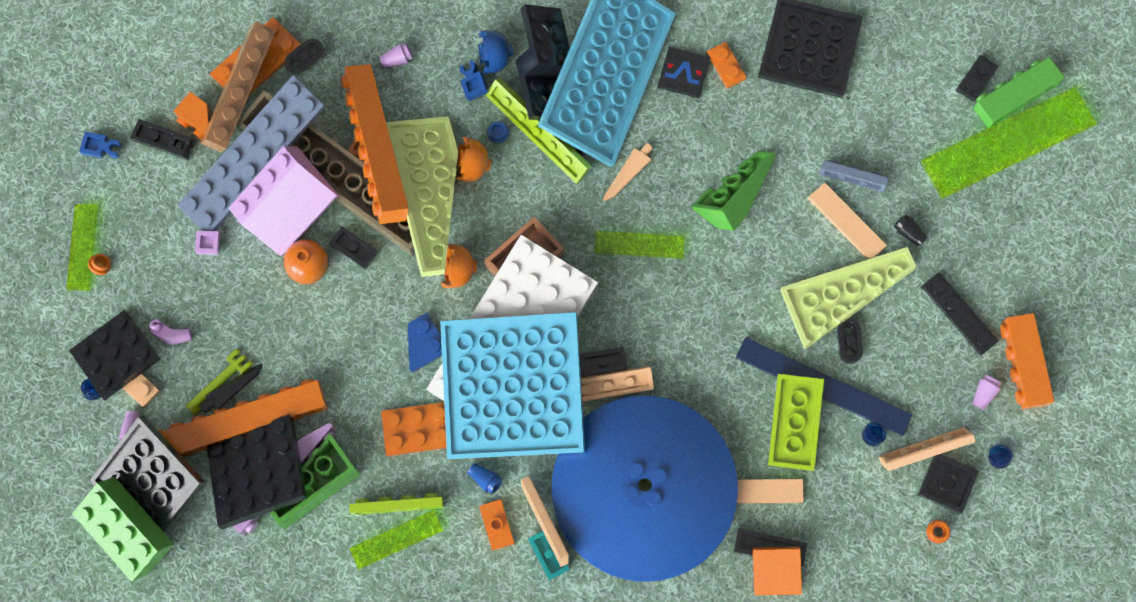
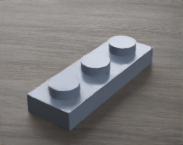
(854, 175)

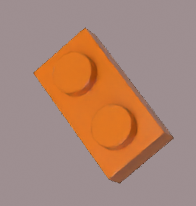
(726, 65)

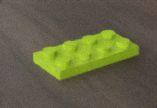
(795, 422)

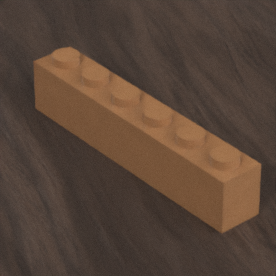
(238, 87)

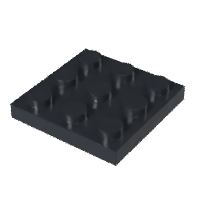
(114, 355)

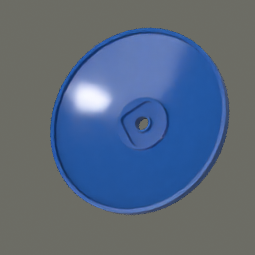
(653, 531)

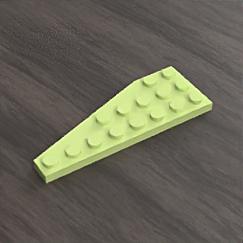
(427, 168)

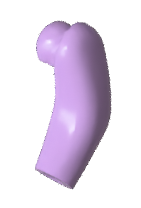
(169, 335)

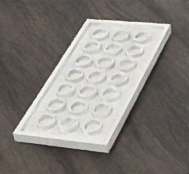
(526, 285)

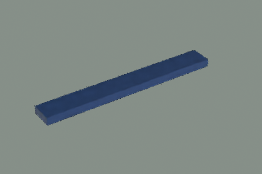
(833, 389)

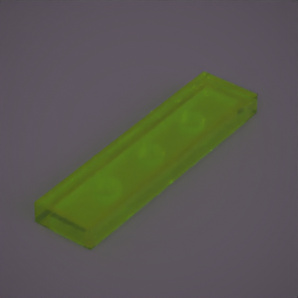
(639, 244)
(82, 247)
(396, 539)

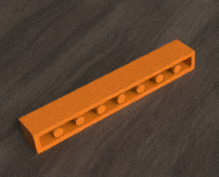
(375, 144)
(245, 417)

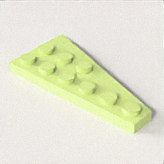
(832, 297)

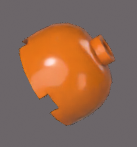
(472, 160)
(306, 261)
(458, 266)

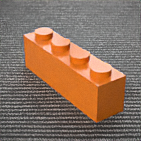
(1027, 361)

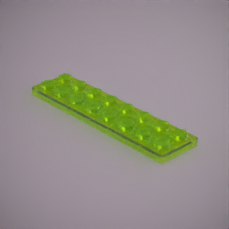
(1008, 143)

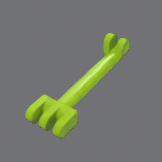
(235, 365)

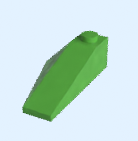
(732, 201)

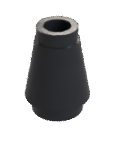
(909, 229)

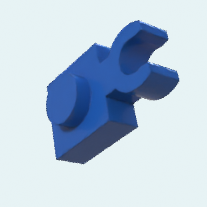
(474, 83)
(97, 144)

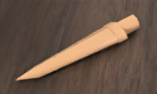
(630, 169)

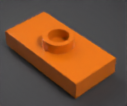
(496, 525)

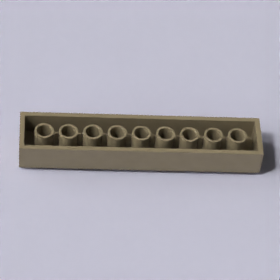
(343, 174)

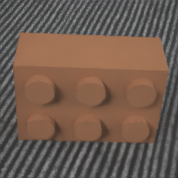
(531, 230)

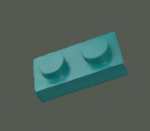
(546, 556)

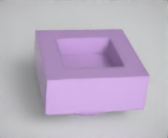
(207, 242)

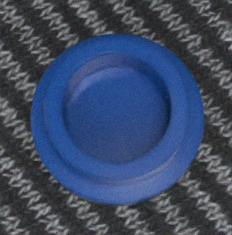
(498, 132)

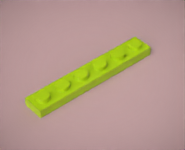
(556, 149)

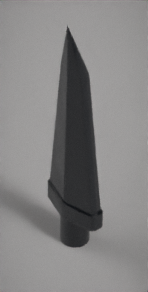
(225, 393)

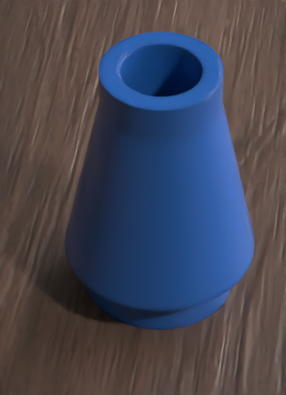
(485, 478)

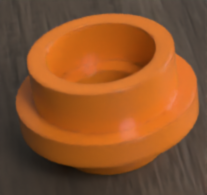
(99, 259)
(945, 531)

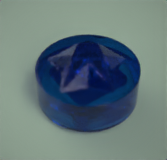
(88, 390)
(873, 434)
(1000, 456)

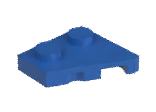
(423, 342)

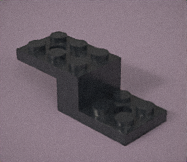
(544, 59)

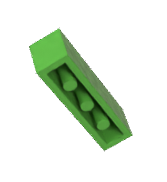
(1018, 92)

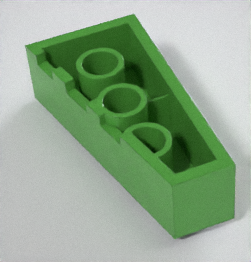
(323, 476)

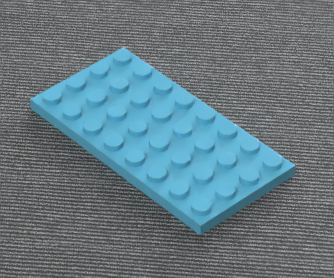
(606, 75)

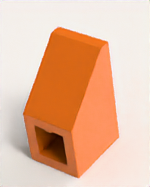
(193, 113)

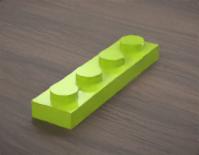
(386, 504)

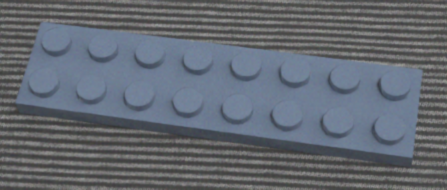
(275, 126)

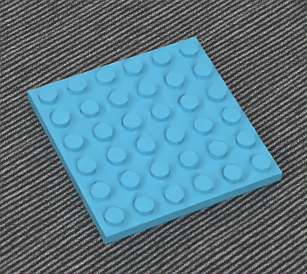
(512, 386)

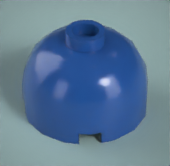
(494, 51)

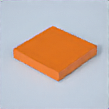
(777, 570)

